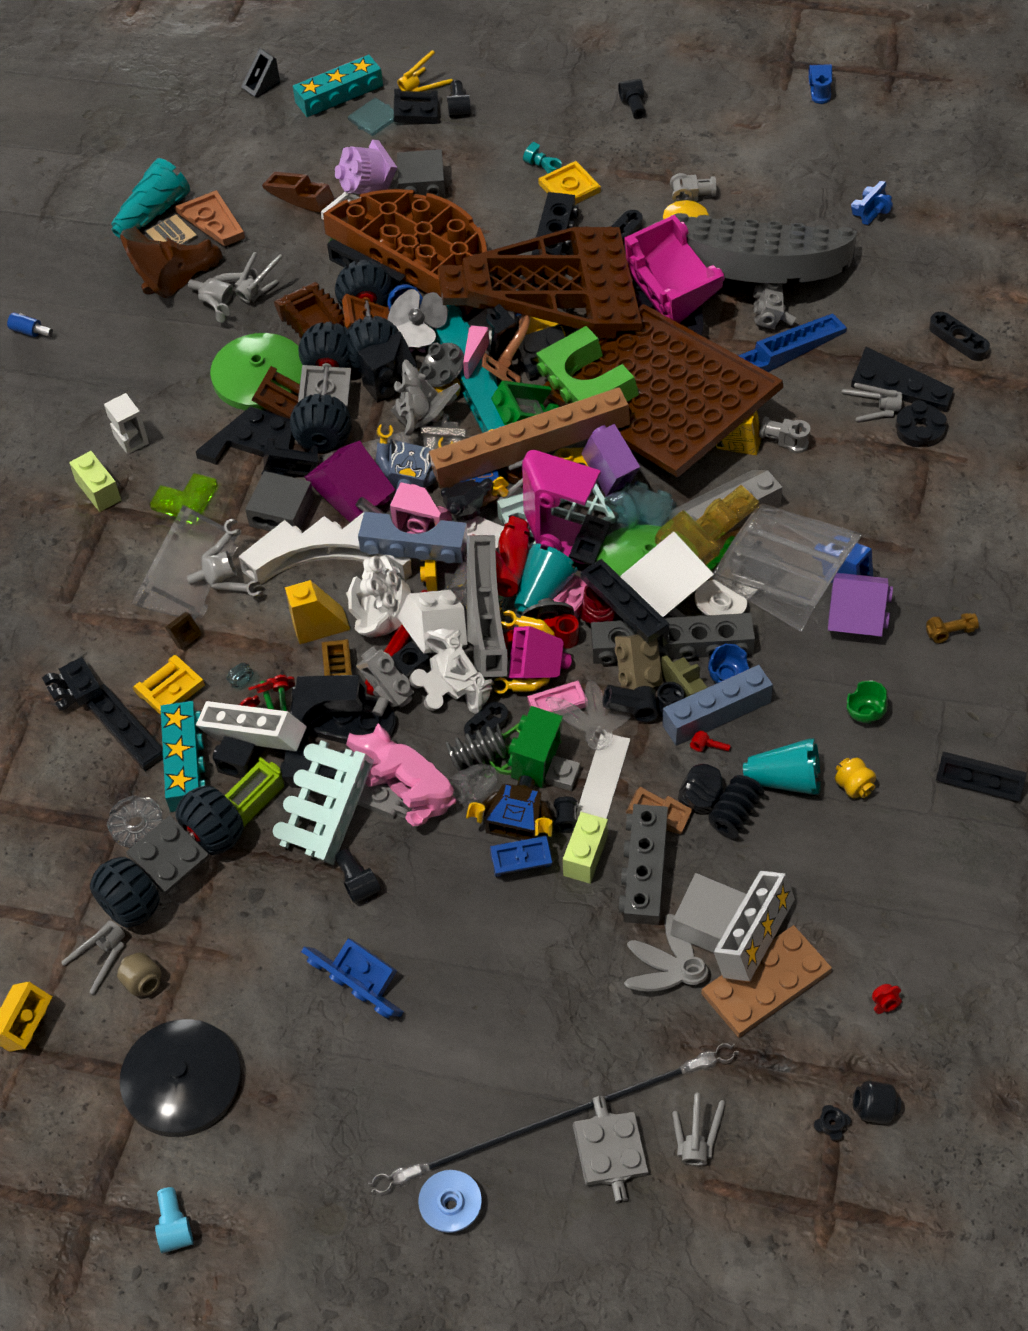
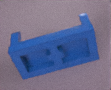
(520, 855)

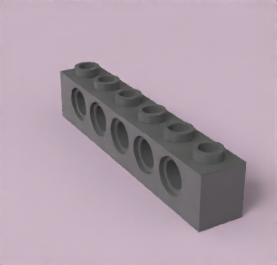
(685, 632)

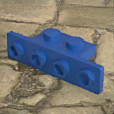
(360, 971)

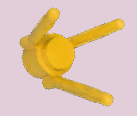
(410, 80)

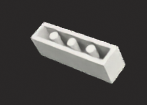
(252, 724)

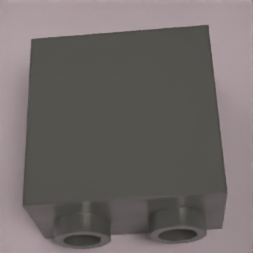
(421, 172)
(278, 500)

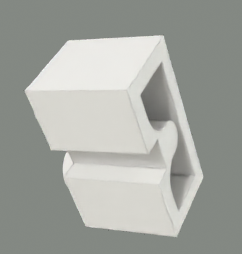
(126, 423)

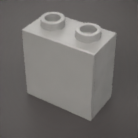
(705, 912)

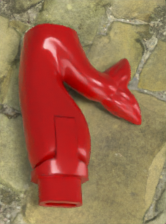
(513, 551)

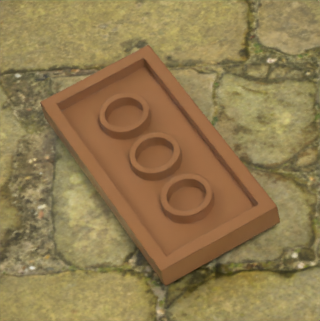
(783, 974)

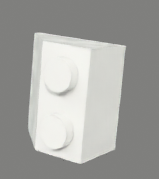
(432, 612)

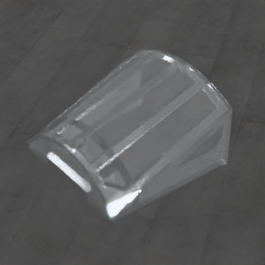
(784, 562)

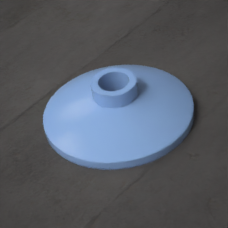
(445, 1187)

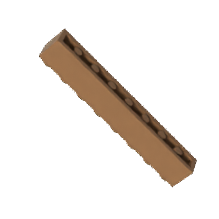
(540, 432)

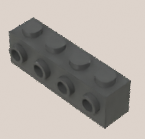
(645, 864)

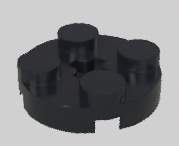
(920, 413)

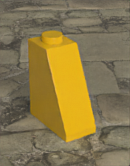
(314, 612)

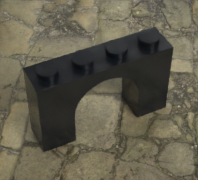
(313, 699)

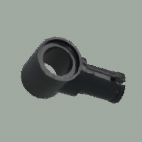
(632, 93)
(458, 101)
(358, 881)

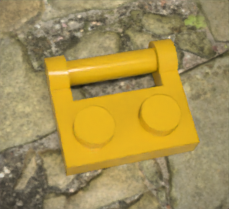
(174, 689)

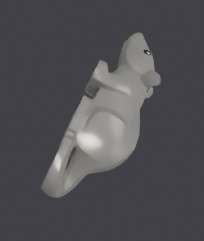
(413, 402)

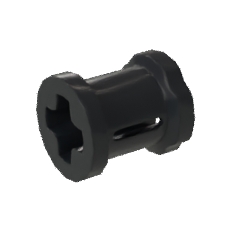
(565, 814)

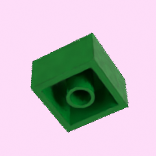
(536, 745)

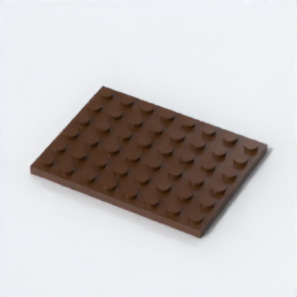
(686, 389)

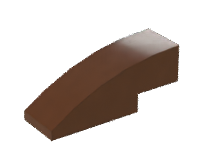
(299, 190)

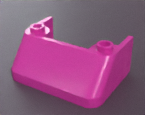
(545, 484)

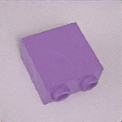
(610, 454)
(859, 604)

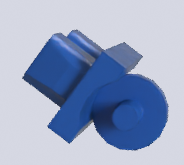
(874, 202)

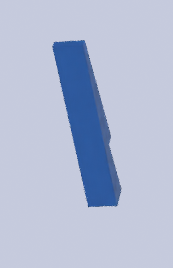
(794, 342)

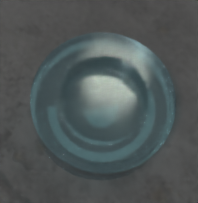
(240, 675)

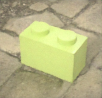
(95, 481)
(585, 847)

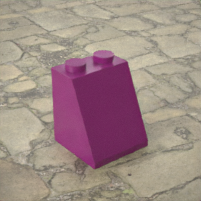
(349, 476)

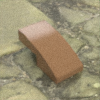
(677, 812)

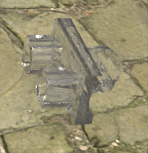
(440, 429)

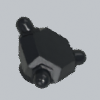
(466, 498)

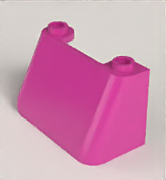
(670, 269)

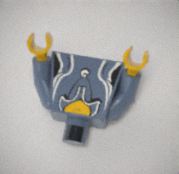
(404, 461)

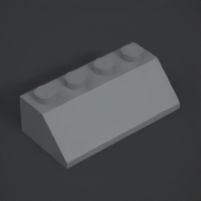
(757, 482)

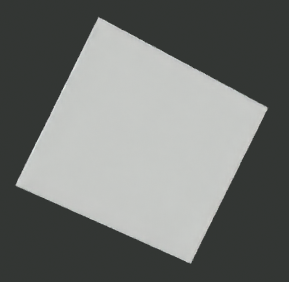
(667, 574)

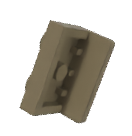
(638, 662)

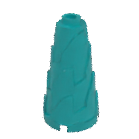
(151, 196)

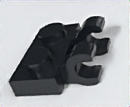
(78, 679)

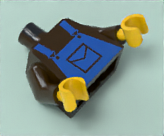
(514, 811)

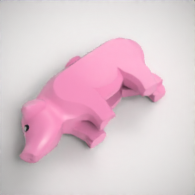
(406, 774)

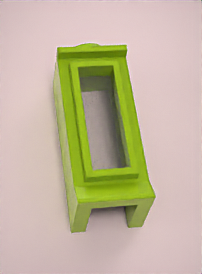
(256, 789)

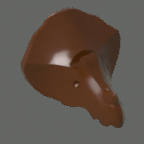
(167, 264)

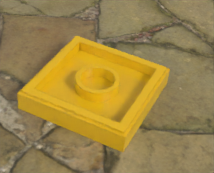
(570, 180)

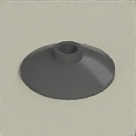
(547, 609)

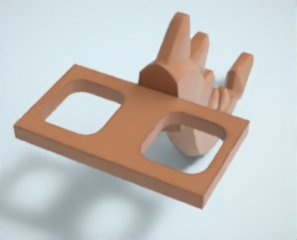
(505, 359)

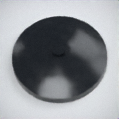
(180, 1078)

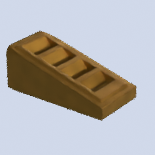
(336, 648)

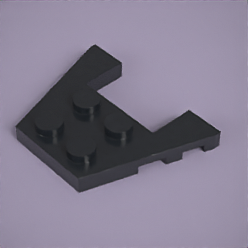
(249, 434)

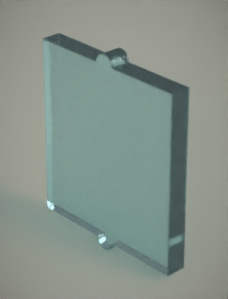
(372, 116)

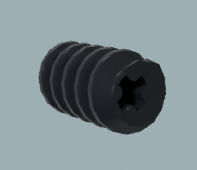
(735, 806)

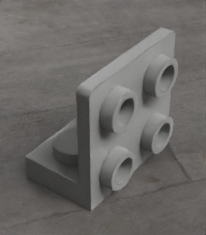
(436, 403)

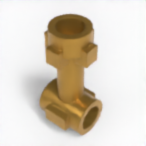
(940, 631)

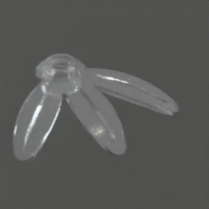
(596, 717)

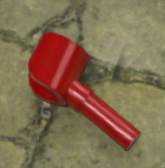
(702, 739)

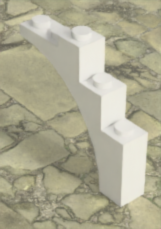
(324, 540)

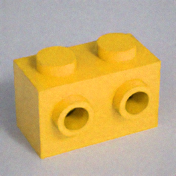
(21, 1015)

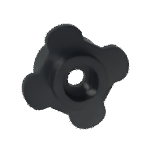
(835, 1114)

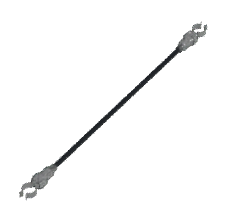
(404, 1175)

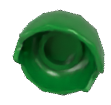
(868, 702)

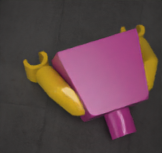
(534, 654)

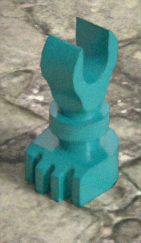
(532, 155)

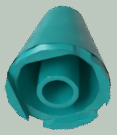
(543, 576)
(787, 767)

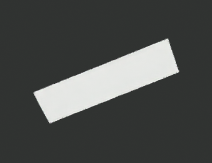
(603, 778)

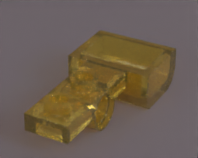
(716, 521)

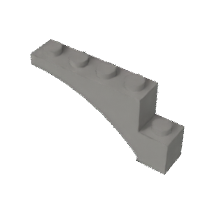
(483, 611)

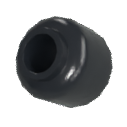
(876, 1102)

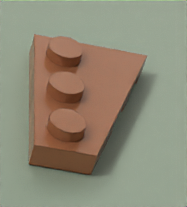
(212, 217)

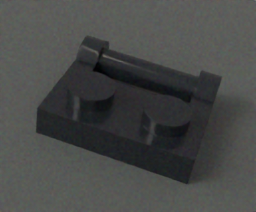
(414, 111)
(536, 342)

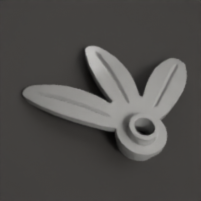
(680, 969)

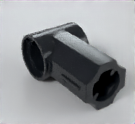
(639, 702)

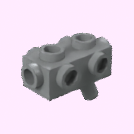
(769, 305)
(388, 683)

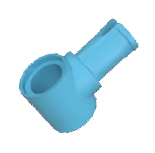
(173, 1228)

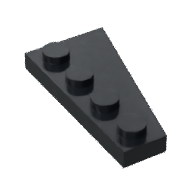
(890, 374)

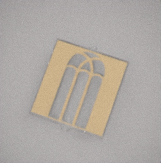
(172, 228)

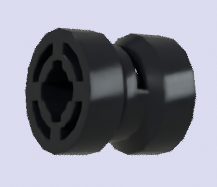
(668, 694)

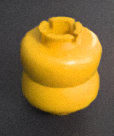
(855, 777)

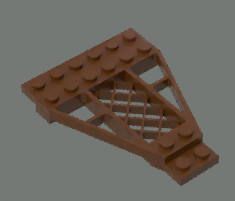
(597, 264)

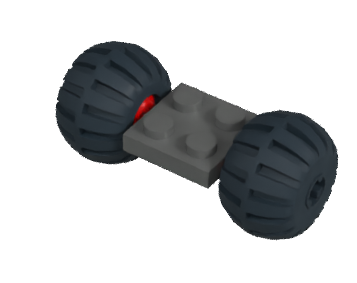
(166, 856)

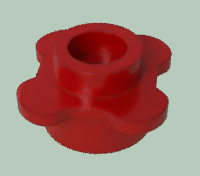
(886, 998)

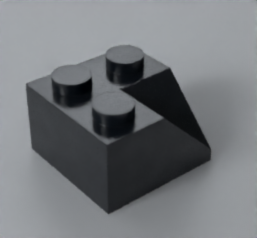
(383, 366)

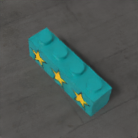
(338, 85)
(181, 751)

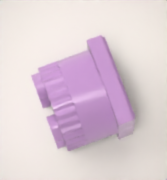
(365, 169)

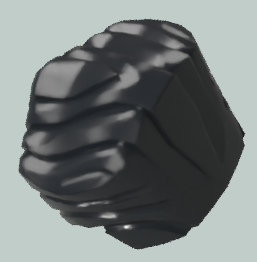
(701, 788)

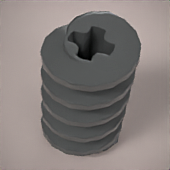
(477, 748)

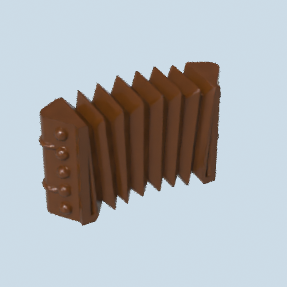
(307, 308)

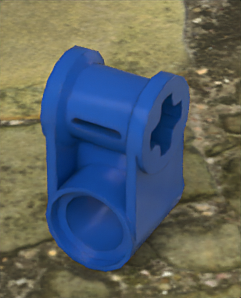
(820, 80)

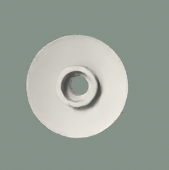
(717, 599)

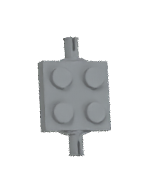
(610, 1148)

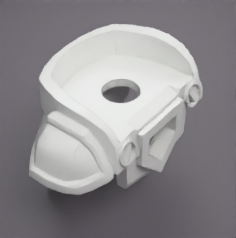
(378, 588)
(450, 673)

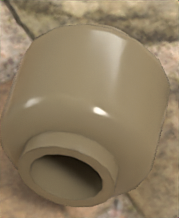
(139, 974)

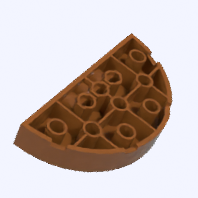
(407, 233)

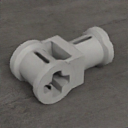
(691, 187)
(787, 433)

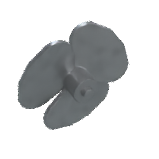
(414, 321)

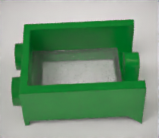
(520, 400)

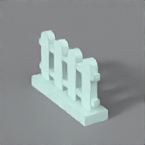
(336, 820)

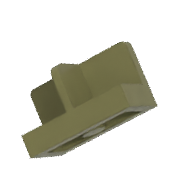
(683, 674)

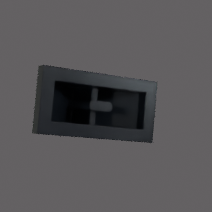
(262, 74)

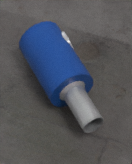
(27, 325)

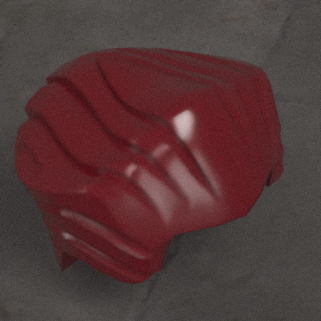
(595, 609)

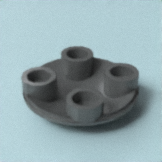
(442, 364)

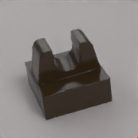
(183, 630)

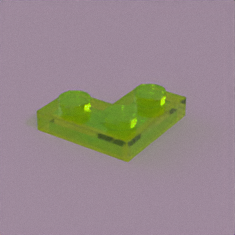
(194, 496)

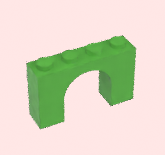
(572, 353)

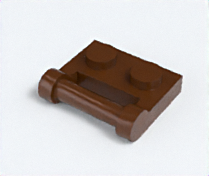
(274, 397)

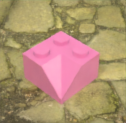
(415, 511)

